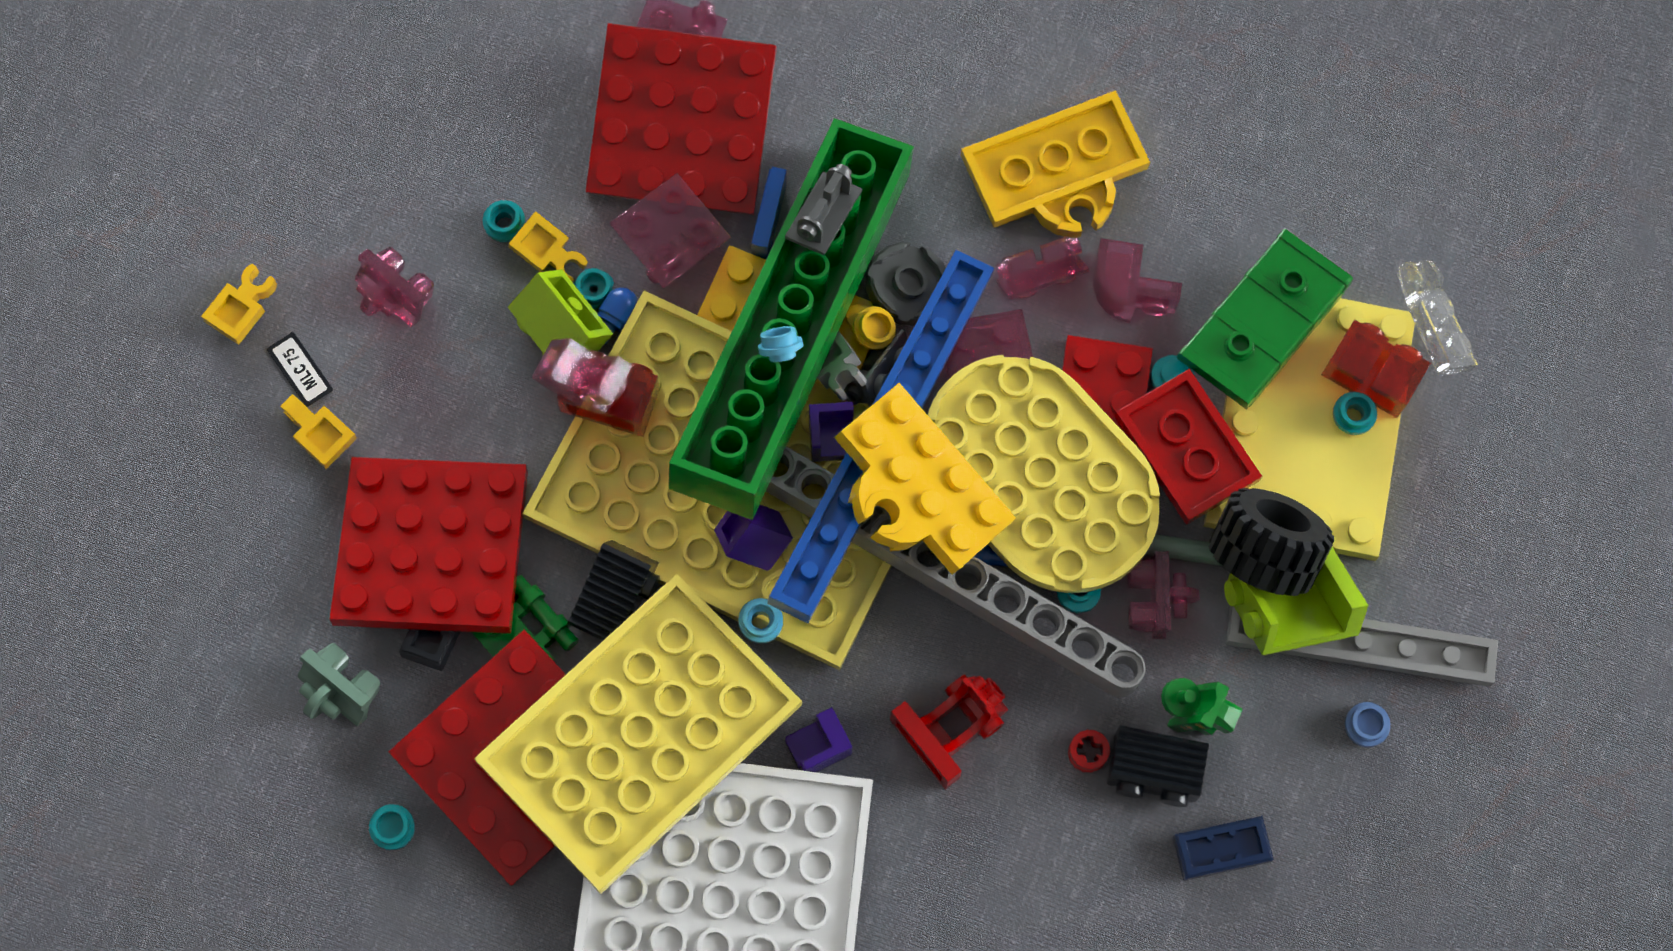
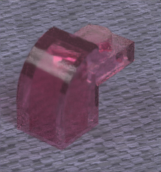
(1122, 290)
(581, 375)

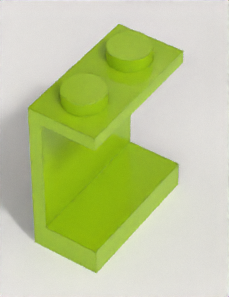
(1284, 622)

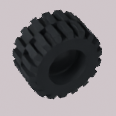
(1271, 541)

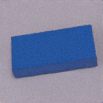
(769, 212)

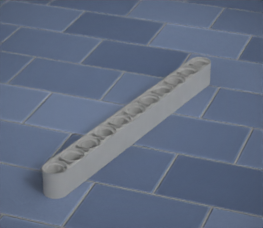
(981, 599)

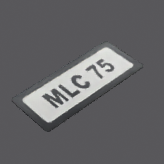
(299, 369)

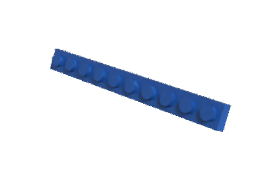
(917, 370)

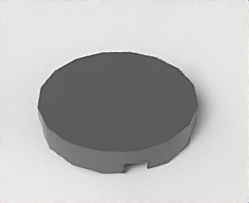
(903, 280)

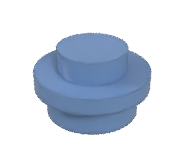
(1367, 724)

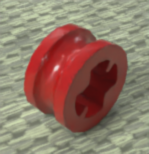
(1097, 740)

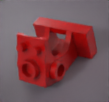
(979, 702)

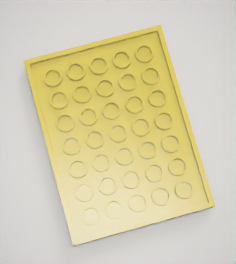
(617, 489)

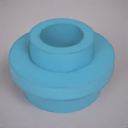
(780, 343)
(760, 607)

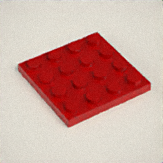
(681, 109)
(429, 545)
(444, 746)

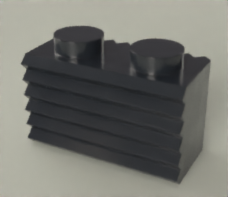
(613, 589)
(1157, 766)

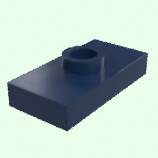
(1223, 848)

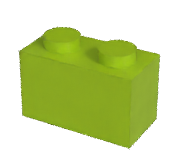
(555, 309)

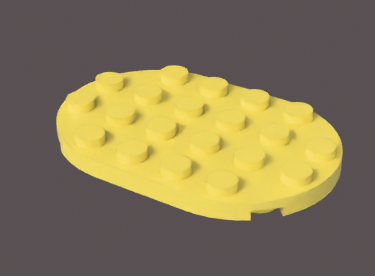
(1060, 468)

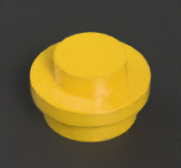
(874, 328)

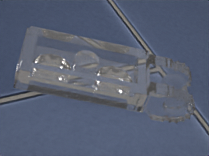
(1435, 317)

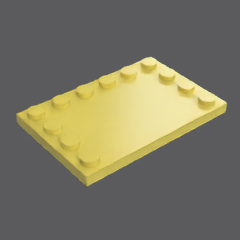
(1302, 449)
(638, 733)

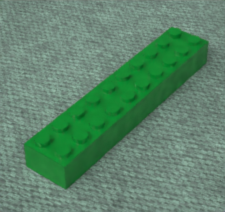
(755, 402)

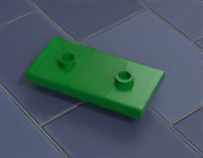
(1265, 319)

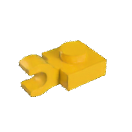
(319, 433)

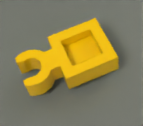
(543, 245)
(237, 310)

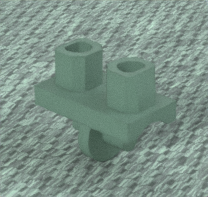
(330, 690)

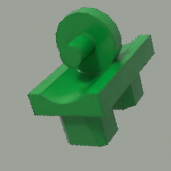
(1199, 707)

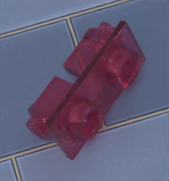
(1060, 264)

